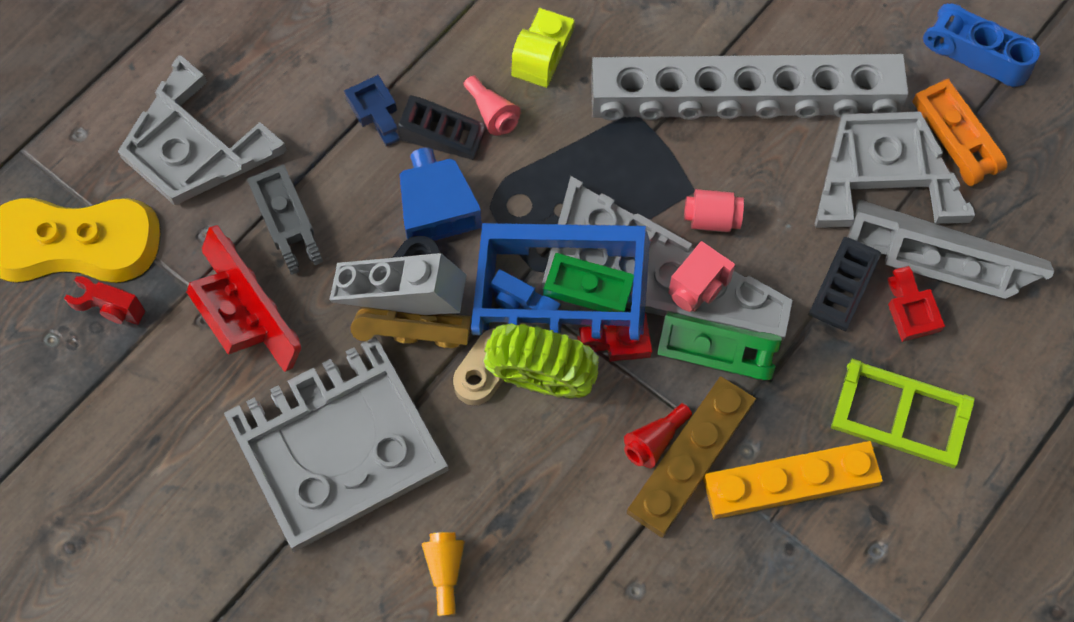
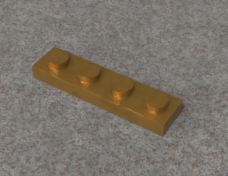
(690, 456)

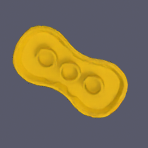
(101, 241)

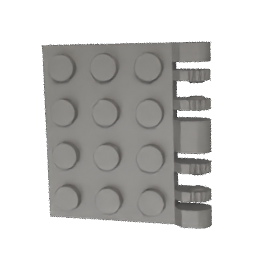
(338, 448)

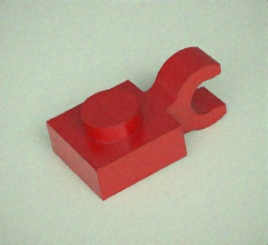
(113, 303)
(913, 311)
(618, 342)

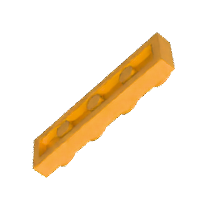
(792, 479)

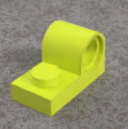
(541, 47)

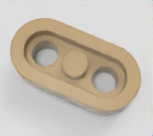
(474, 365)

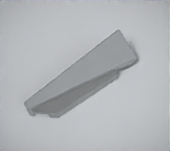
(945, 252)

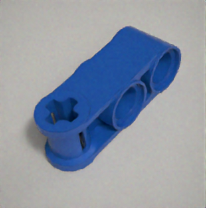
(983, 45)

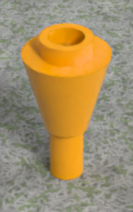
(444, 561)

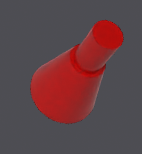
(648, 442)

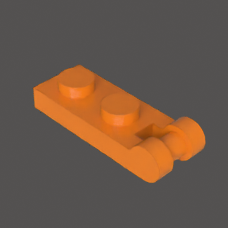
(959, 132)

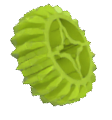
(541, 360)

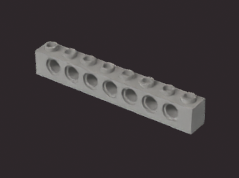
(764, 74)

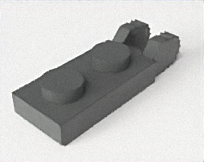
(284, 214)

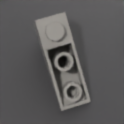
(401, 284)

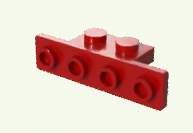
(237, 305)

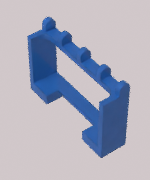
(517, 238)

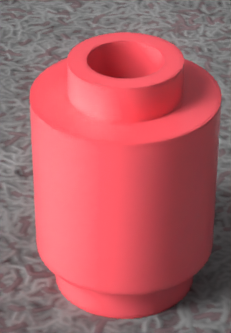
(714, 210)

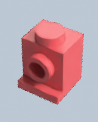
(700, 278)

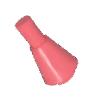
(497, 112)

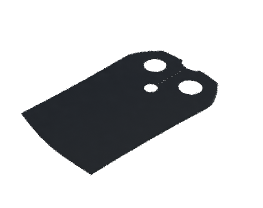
(617, 160)

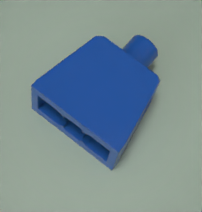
(437, 198)

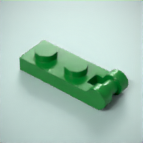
(718, 345)

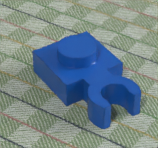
(516, 294)

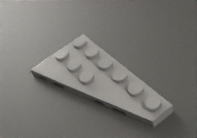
(740, 304)

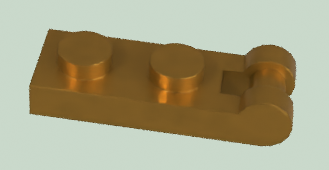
(444, 329)

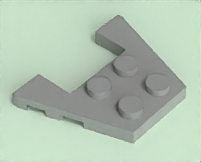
(179, 152)
(888, 153)

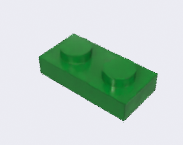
(588, 284)

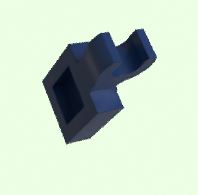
(374, 104)

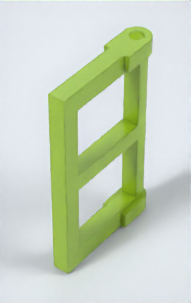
(894, 439)

